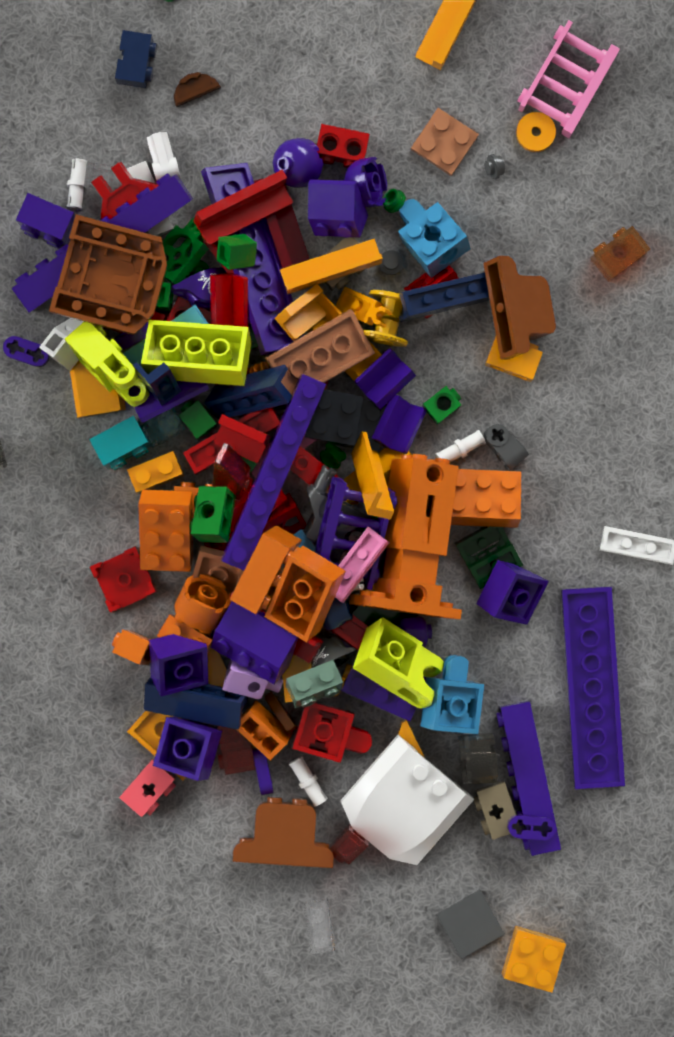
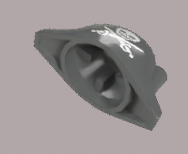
(333, 650)

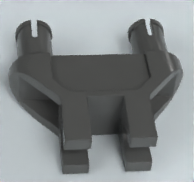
(317, 498)

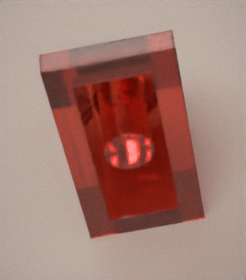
(231, 472)
(348, 845)

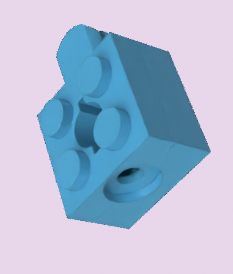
(431, 236)
(462, 698)

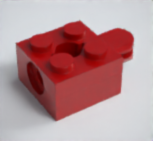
(328, 732)

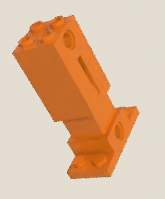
(416, 539)

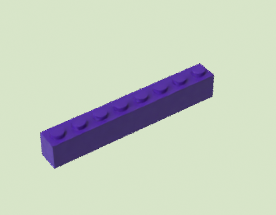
(140, 216)
(273, 472)

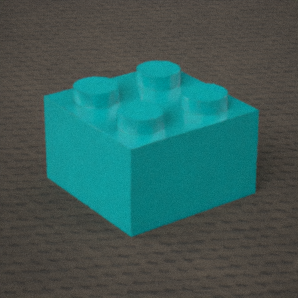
(121, 443)

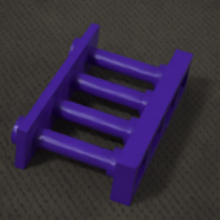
(334, 517)

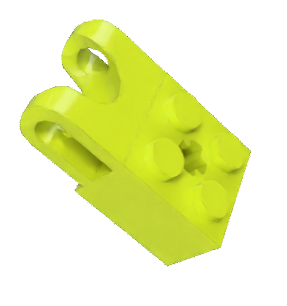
(106, 362)
(398, 662)

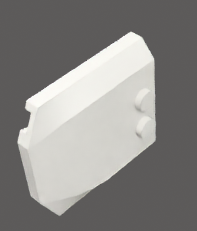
(404, 803)

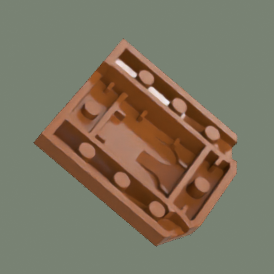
(110, 276)

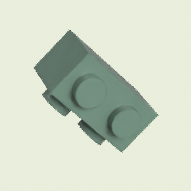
(314, 684)

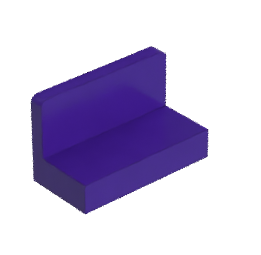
(384, 378)
(399, 424)

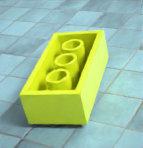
(198, 351)

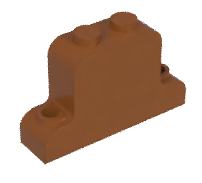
(519, 306)
(284, 836)

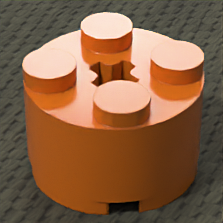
(202, 603)

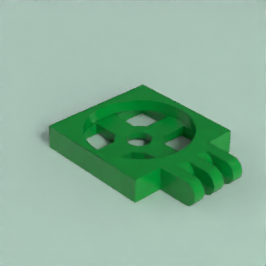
(193, 239)

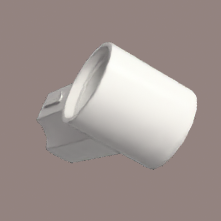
(162, 155)

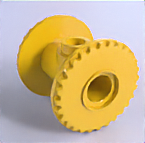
(388, 334)

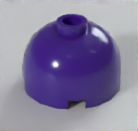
(299, 162)
(370, 180)

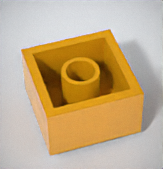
(533, 959)

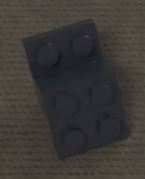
(342, 418)

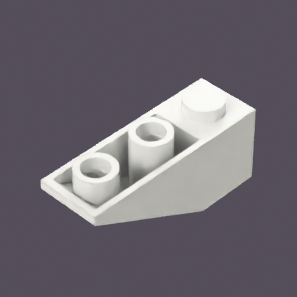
(56, 345)

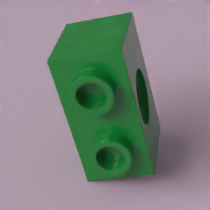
(218, 526)

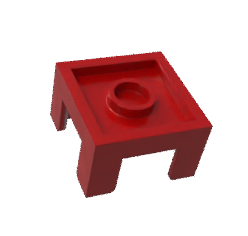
(123, 580)

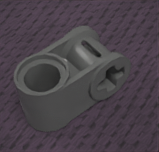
(508, 449)

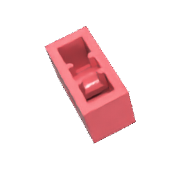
(135, 796)

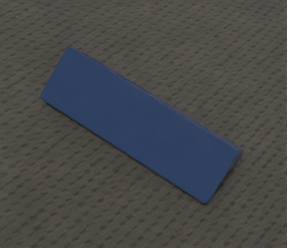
(444, 296)
(260, 392)
(200, 704)

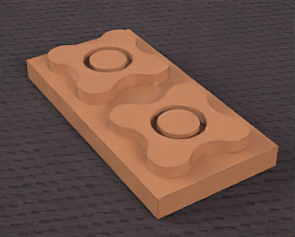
(323, 351)

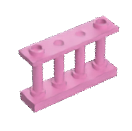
(579, 99)

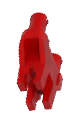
(125, 193)

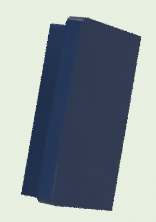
(159, 382)

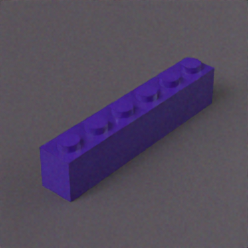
(528, 772)

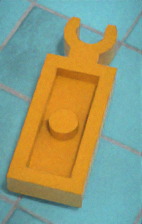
(364, 307)

